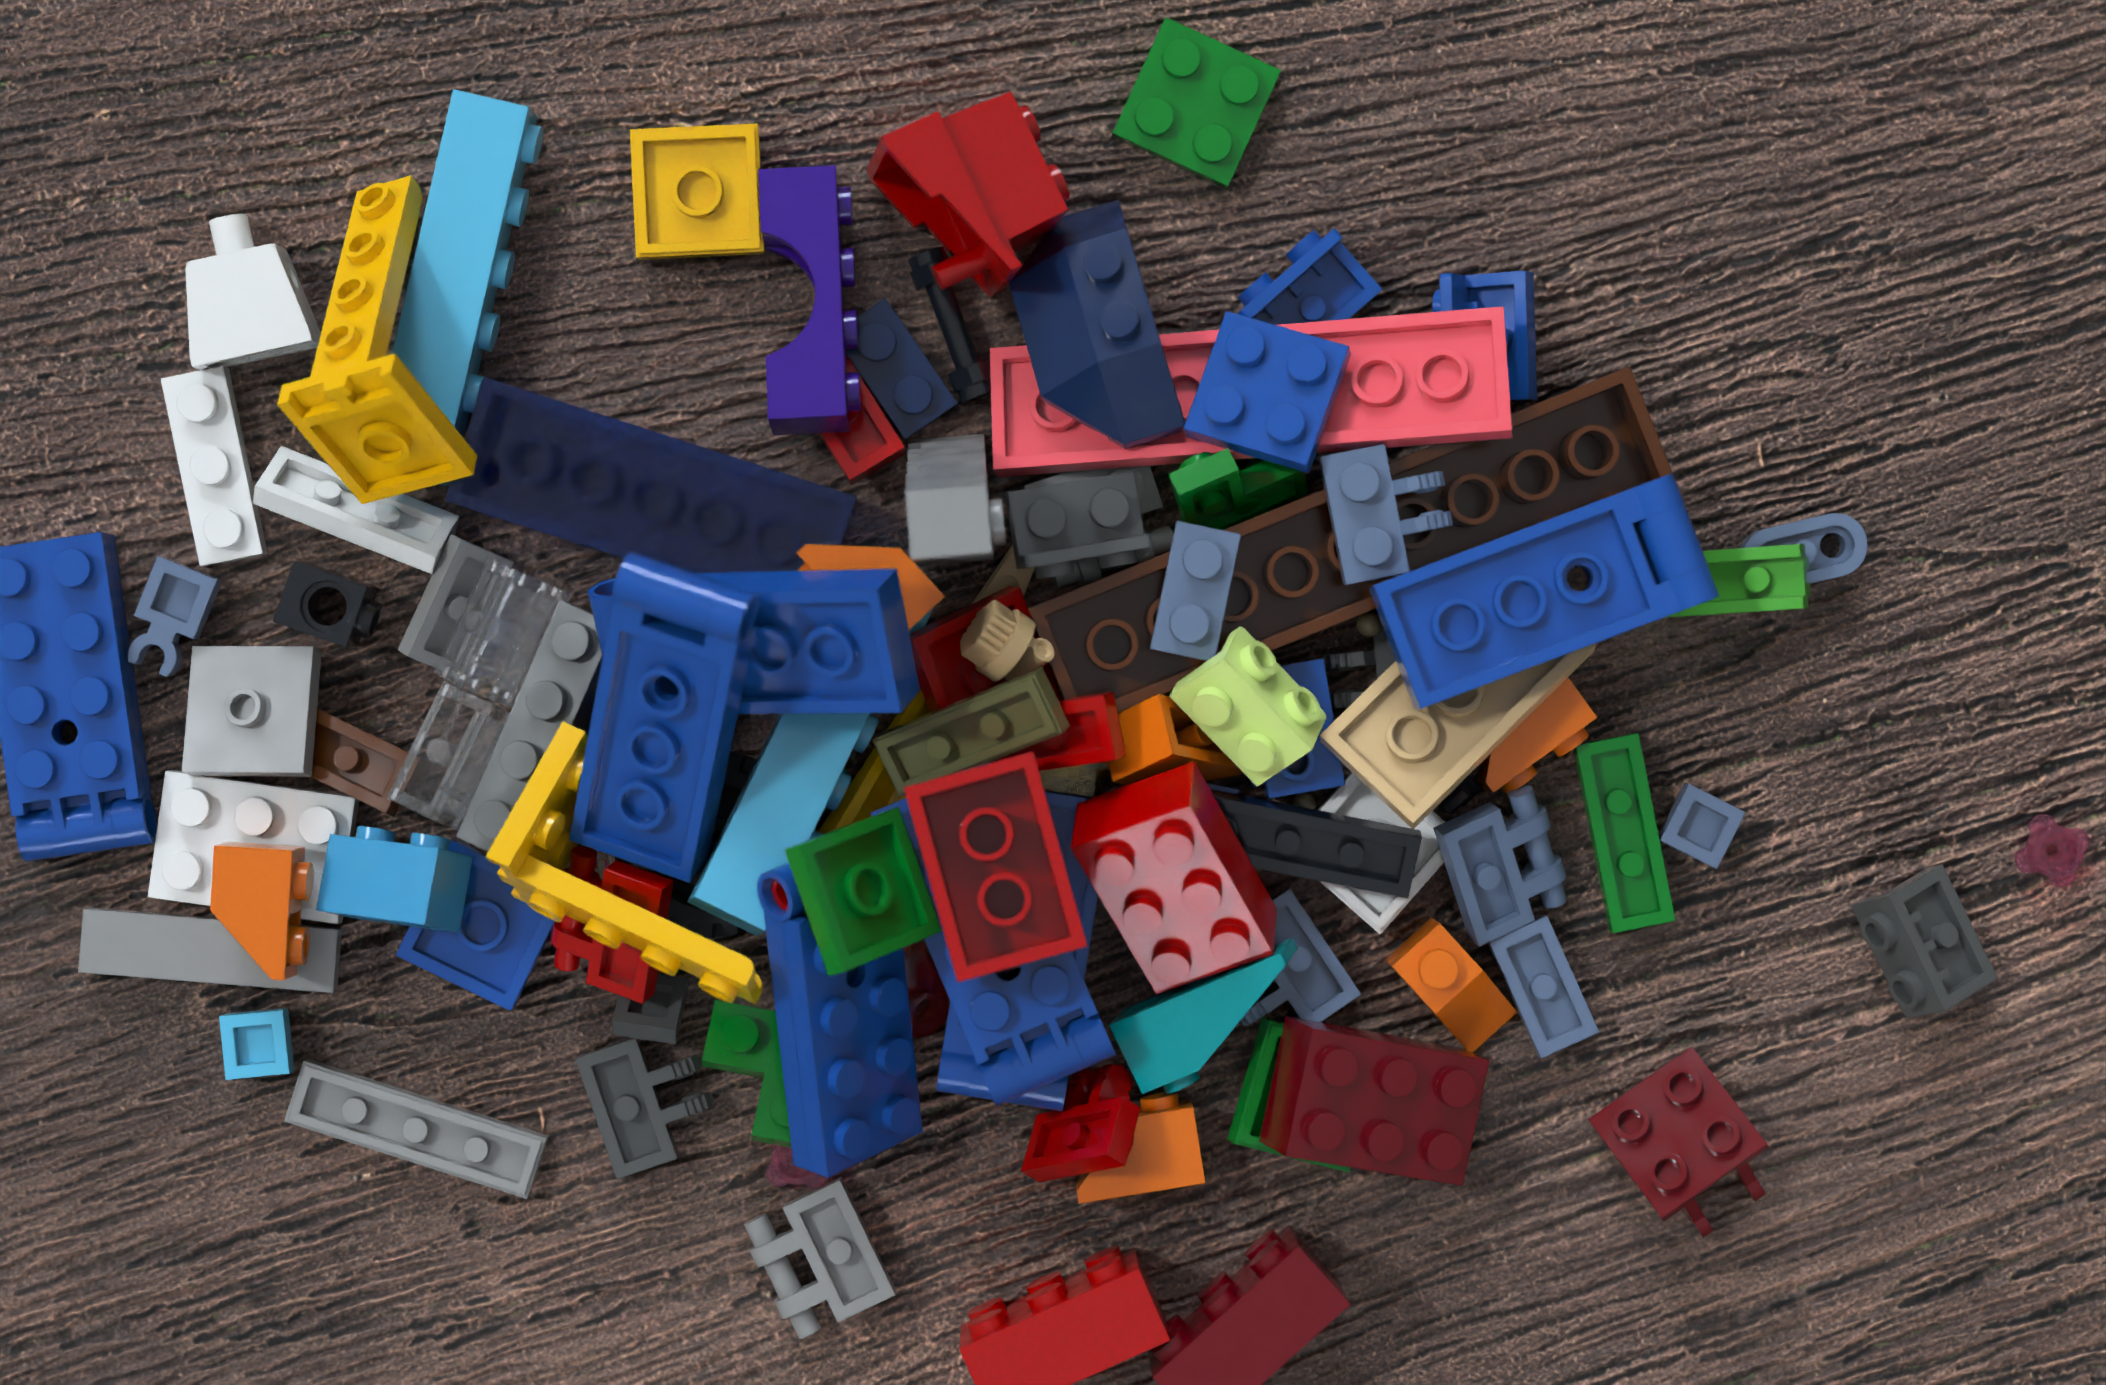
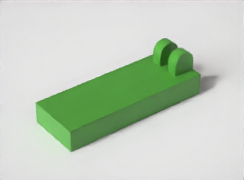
(1755, 580)

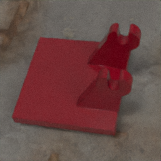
(1681, 1137)

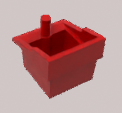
(973, 187)

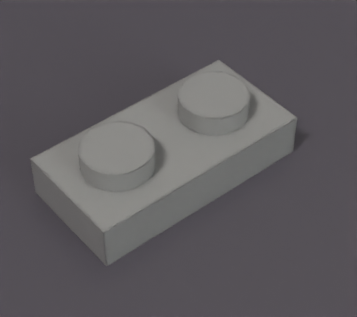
(444, 600)

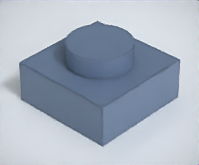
(1700, 825)

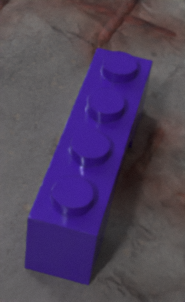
(809, 376)

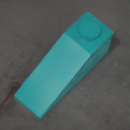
(1181, 1028)

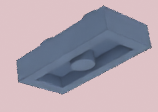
(1195, 591)
(1543, 987)

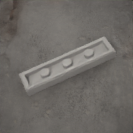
(194, 951)
(416, 1128)

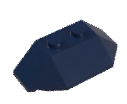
(1095, 330)

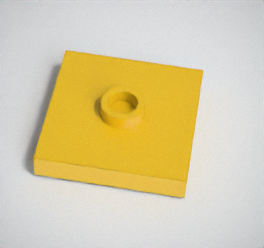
(696, 191)

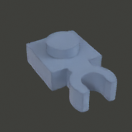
(176, 605)

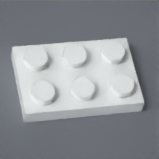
(219, 810)

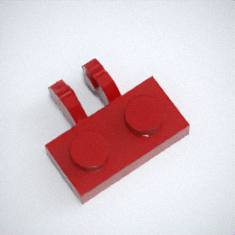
(1091, 1130)

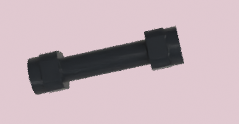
(971, 374)

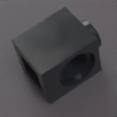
(300, 605)

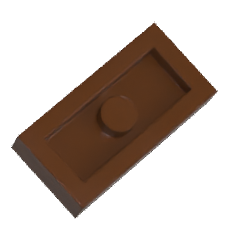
(356, 762)

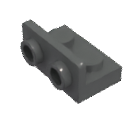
(1076, 522)
(1925, 943)

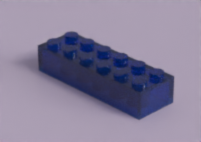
(639, 489)

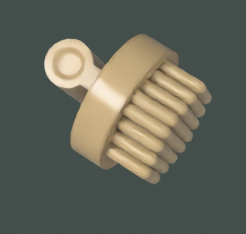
(1003, 643)

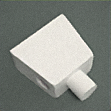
(245, 301)

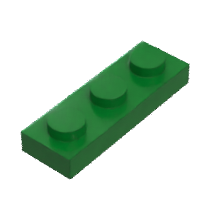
(1623, 833)

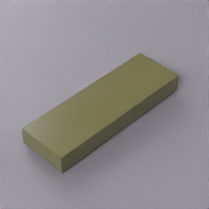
(972, 731)

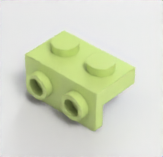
(1251, 707)

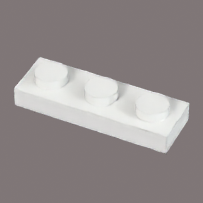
(214, 466)
(390, 526)

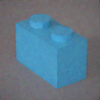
(395, 881)

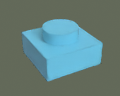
(256, 1043)

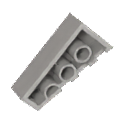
(950, 501)

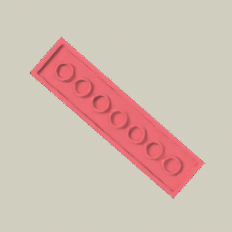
(1403, 386)

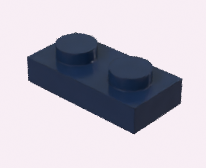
(898, 371)

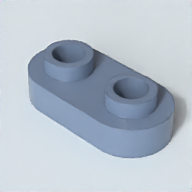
(1810, 532)

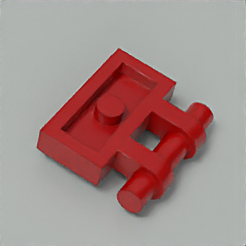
(611, 969)

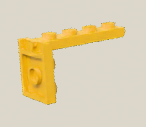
(358, 403)
(537, 847)

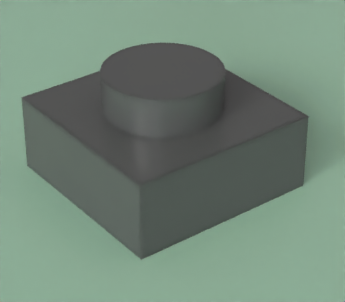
(657, 1017)

